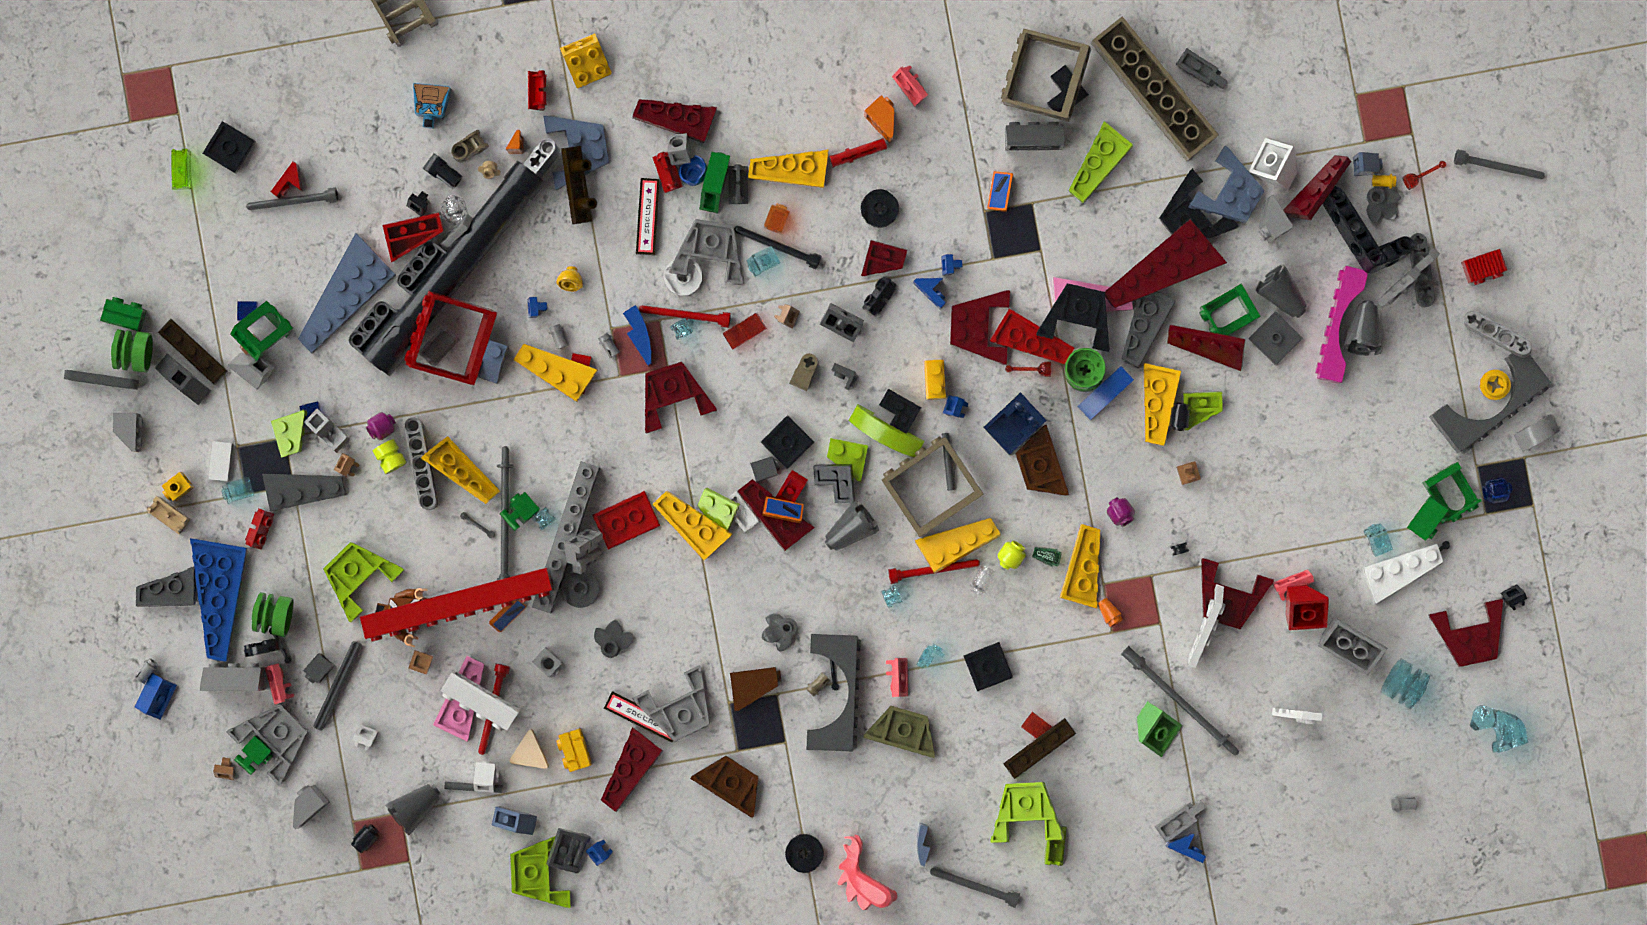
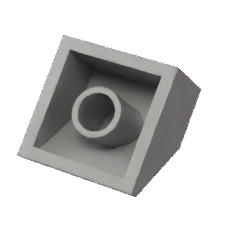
(1273, 220)
(307, 805)

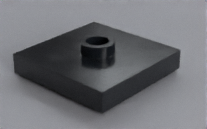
(229, 147)
(787, 441)
(988, 666)

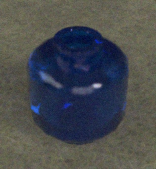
(1497, 490)

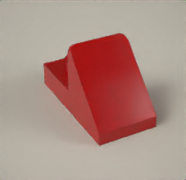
(292, 176)
(792, 487)

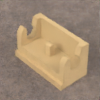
(168, 514)

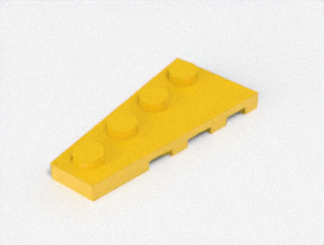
(796, 169)
(1160, 395)
(459, 468)
(697, 529)
(951, 545)
(1083, 570)

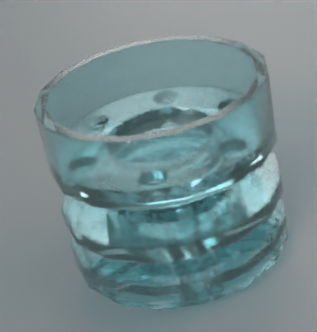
(1408, 685)

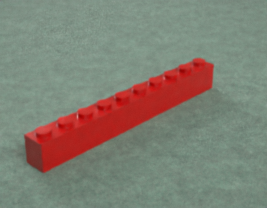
(457, 603)

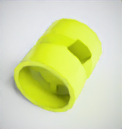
(389, 456)

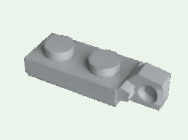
(1179, 820)

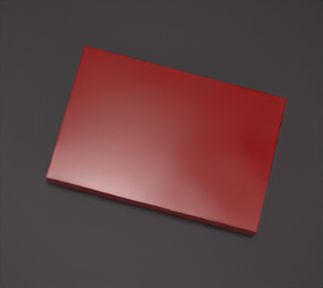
(626, 520)

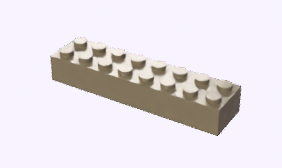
(1154, 89)

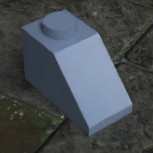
(1367, 164)
(493, 361)
(514, 820)

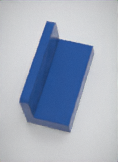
(155, 696)

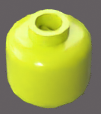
(1011, 555)

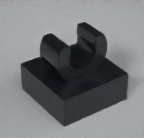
(418, 203)
(1514, 596)

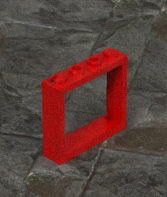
(478, 348)

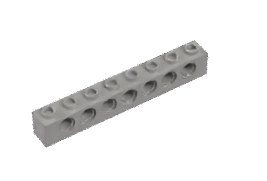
(568, 528)

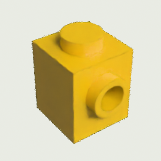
(177, 487)

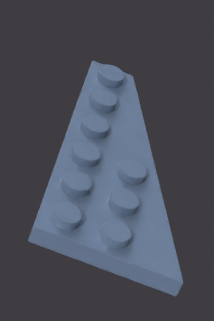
(350, 287)

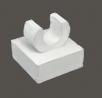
(365, 736)

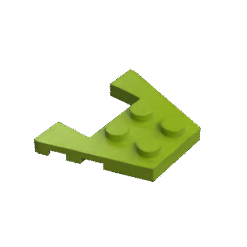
(352, 569)
(1026, 803)
(531, 874)

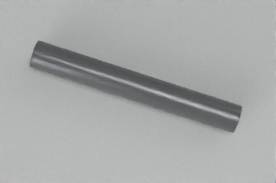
(948, 466)
(468, 787)

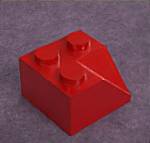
(1306, 608)

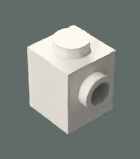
(485, 777)

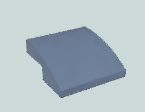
(922, 849)

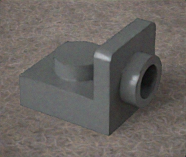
(842, 372)

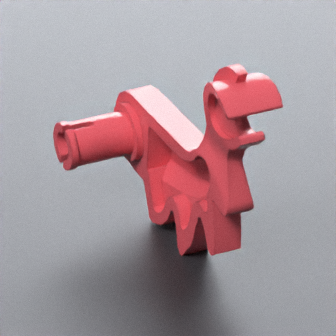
(859, 884)

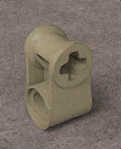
(470, 146)
(802, 374)

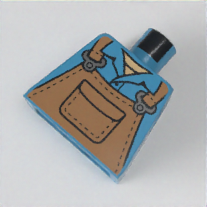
(430, 102)

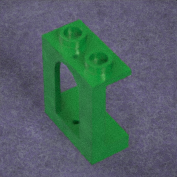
(1240, 292)
(249, 341)
(1471, 499)

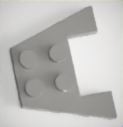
(710, 242)
(1407, 280)
(683, 714)
(279, 731)

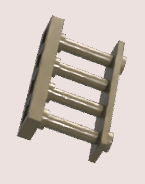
(425, 18)

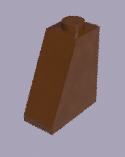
(752, 684)

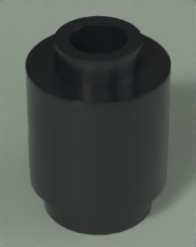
(1179, 416)
(365, 838)

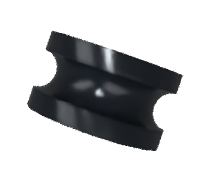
(1179, 549)

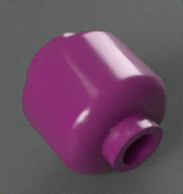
(380, 426)
(1120, 511)

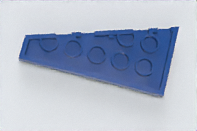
(218, 585)

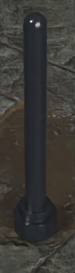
(812, 260)

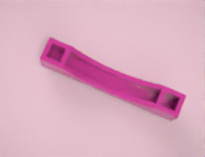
(1332, 362)

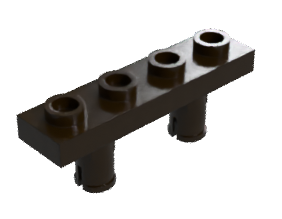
(576, 184)

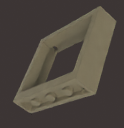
(1075, 83)
(921, 454)

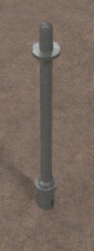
(504, 505)
(1140, 664)

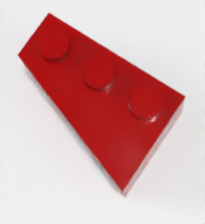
(410, 233)

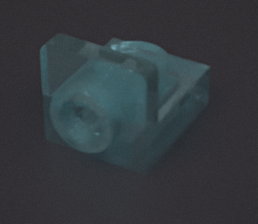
(762, 261)
(237, 490)
(1378, 539)
(926, 658)

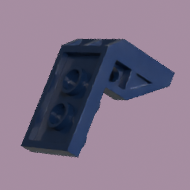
(1014, 423)

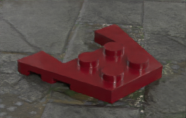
(970, 326)
(669, 387)
(1237, 603)
(1475, 642)

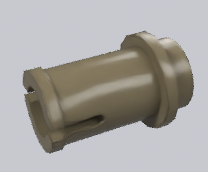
(817, 684)

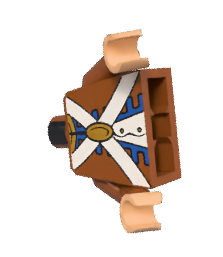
(402, 598)

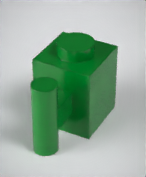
(522, 508)
(256, 751)

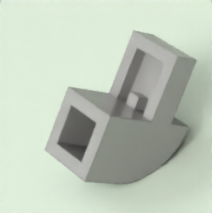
(1536, 433)

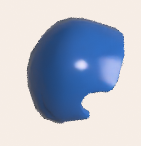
(693, 172)

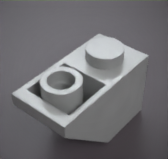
(250, 370)
(127, 429)

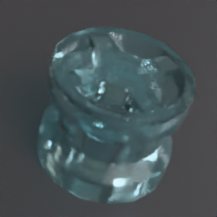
(681, 329)
(543, 518)
(891, 596)

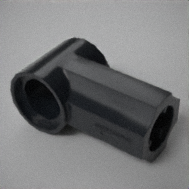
(439, 169)

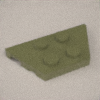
(903, 730)

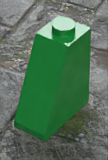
(714, 182)

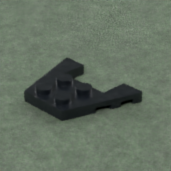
(1178, 211)
(1080, 307)

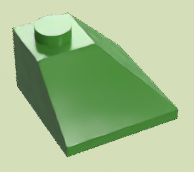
(1156, 728)

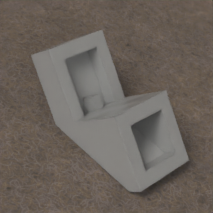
(326, 430)

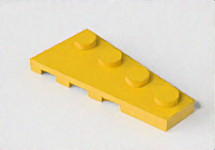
(559, 372)

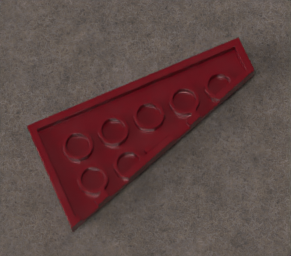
(1173, 261)

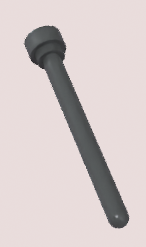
(1462, 157)
(329, 195)
(1010, 898)

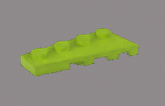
(1104, 155)

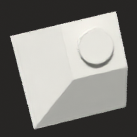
(1275, 164)

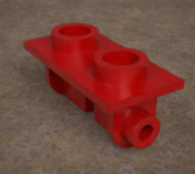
(536, 91)
(667, 173)
(257, 537)

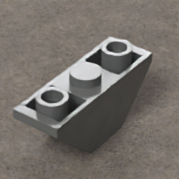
(182, 379)

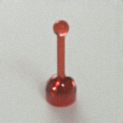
(1411, 180)
(1044, 369)

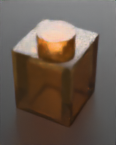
(777, 218)

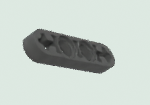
(1426, 271)
(101, 379)

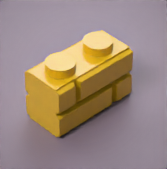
(934, 379)
(574, 750)

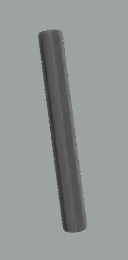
(337, 685)

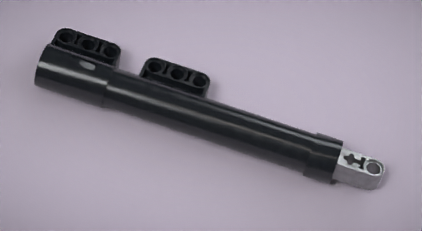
(447, 270)

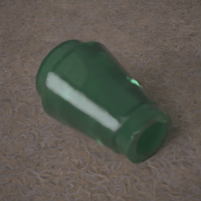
(1047, 555)

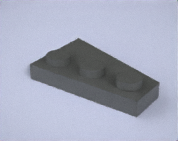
(169, 591)

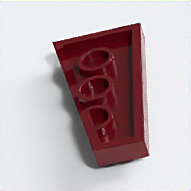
(676, 117)
(1317, 190)
(1213, 346)
(784, 532)
(633, 764)

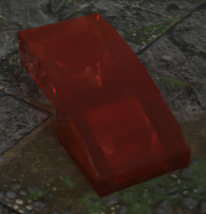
(744, 331)
(1035, 725)

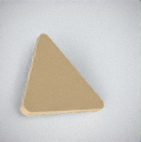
(529, 752)

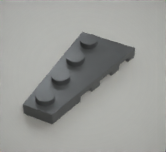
(1145, 325)
(295, 490)

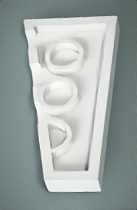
(1208, 624)
(1301, 716)

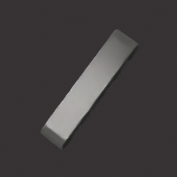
(415, 455)

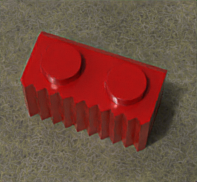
(1484, 266)

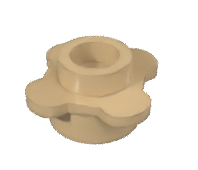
(489, 169)

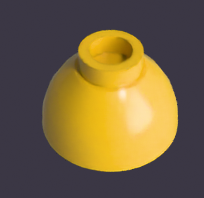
(570, 279)

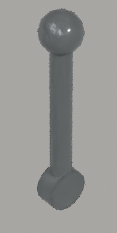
(464, 515)

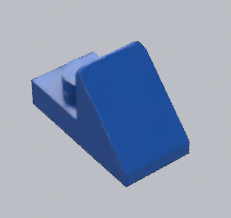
(926, 286)
(1182, 846)

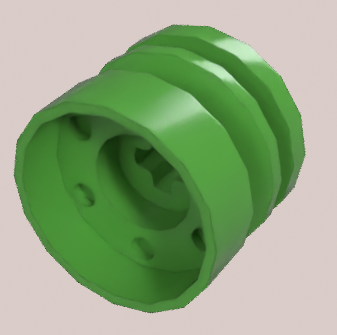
(136, 351)
(1085, 358)
(267, 613)

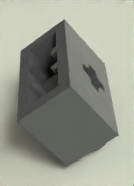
(841, 322)

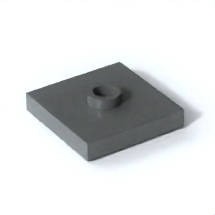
(1275, 338)

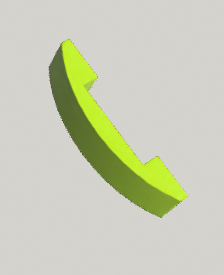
(885, 433)

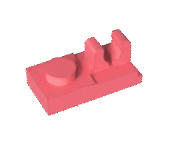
(910, 85)
(1298, 579)
(899, 674)
(275, 679)

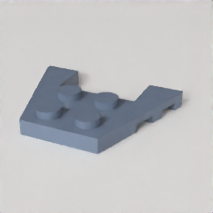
(582, 133)
(1238, 194)

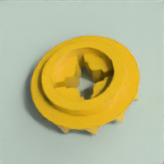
(1502, 380)

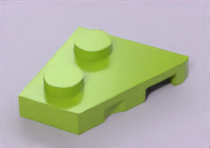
(1202, 406)
(289, 433)
(848, 453)
(718, 508)

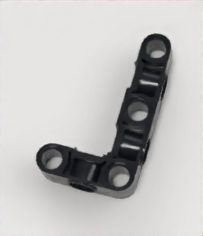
(1360, 240)

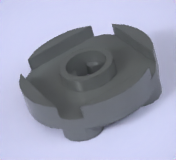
(589, 594)

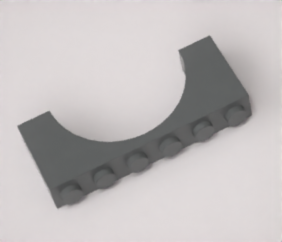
(1462, 432)
(838, 734)

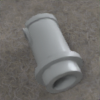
(558, 336)
(608, 345)
(145, 672)
(1403, 804)

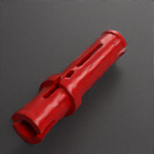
(858, 152)

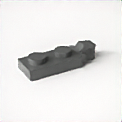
(1201, 69)

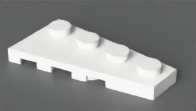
(1393, 574)

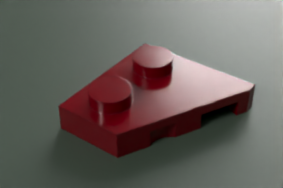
(883, 258)

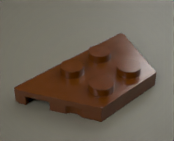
(1040, 464)
(731, 783)

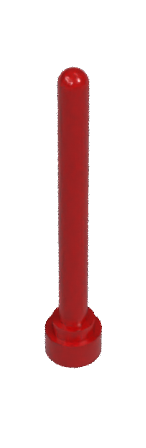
(721, 319)
(897, 575)
(500, 672)

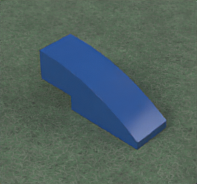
(639, 334)
(1105, 393)

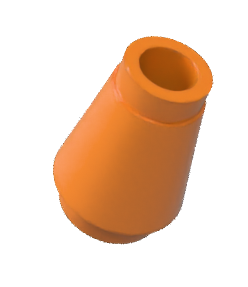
(1110, 613)

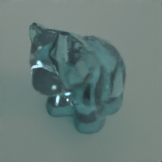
(1508, 727)

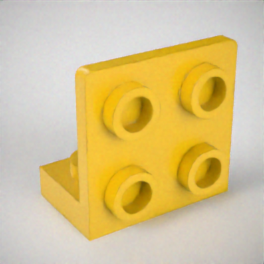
(585, 60)

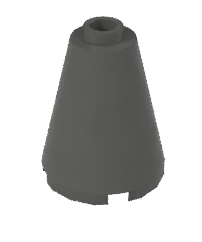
(1282, 291)
(1364, 332)
(851, 527)
(413, 807)

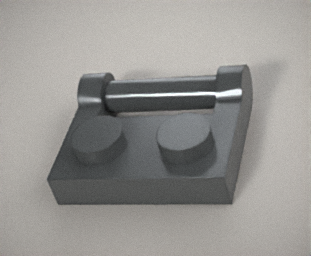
(563, 848)

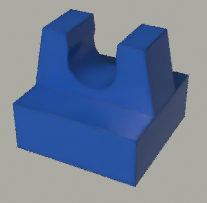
(949, 264)
(535, 307)
(954, 405)
(597, 853)

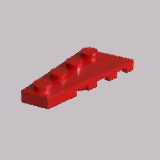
(1021, 335)

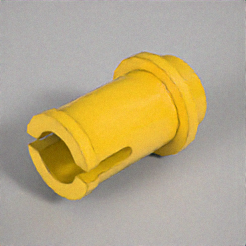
(1384, 181)

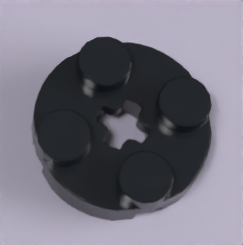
(888, 215)
(263, 647)
(811, 844)

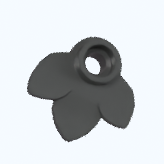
(1384, 206)
(776, 632)
(614, 636)

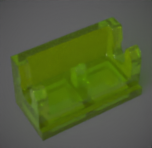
(181, 169)

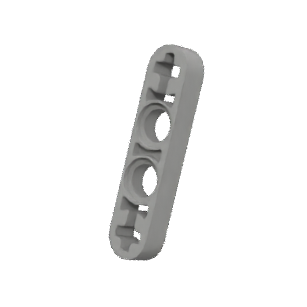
(1497, 334)

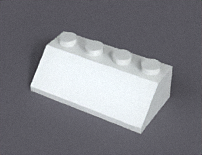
(479, 700)

